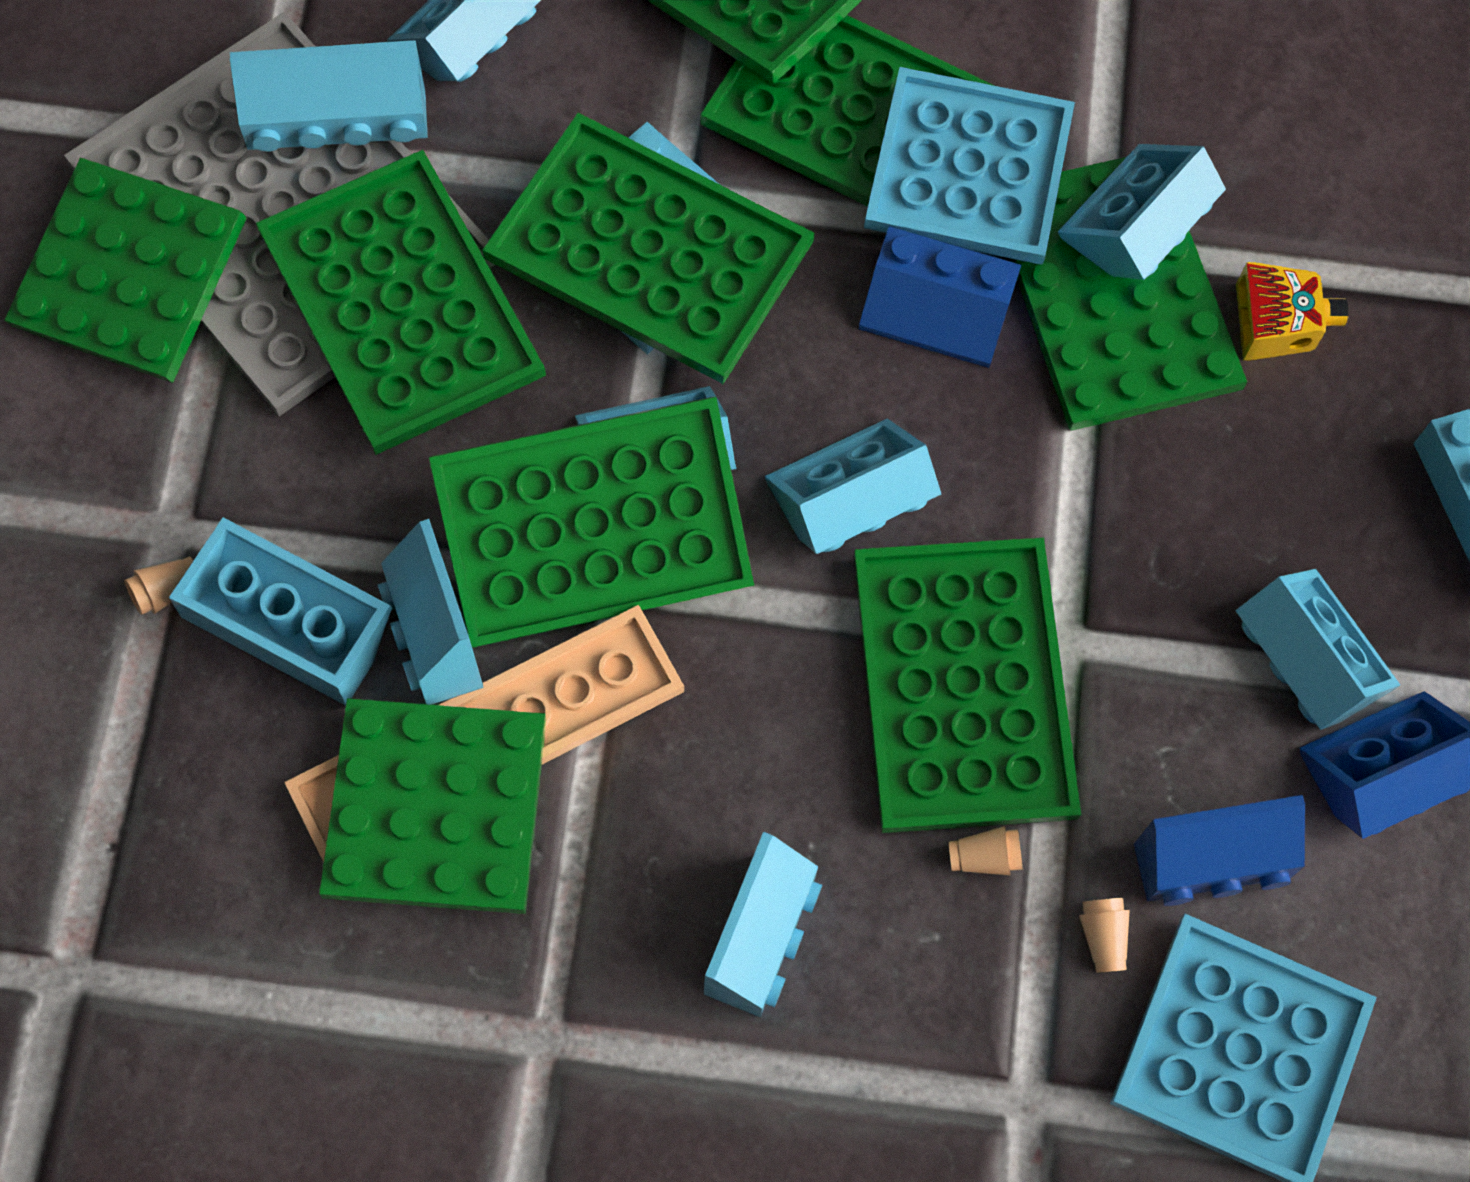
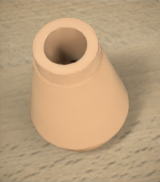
(154, 584)
(987, 852)
(1106, 933)

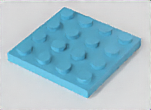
(970, 165)
(1244, 1051)

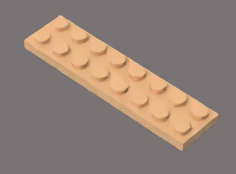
(579, 685)

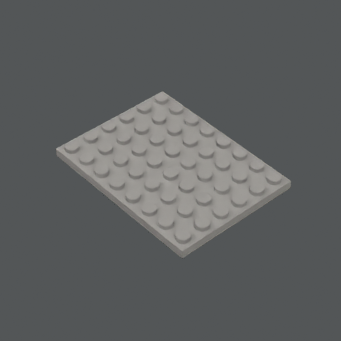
(195, 145)

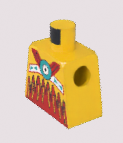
(1283, 310)

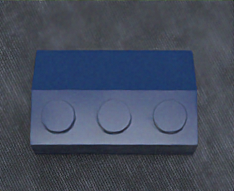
(939, 296)
(1392, 763)
(1222, 850)

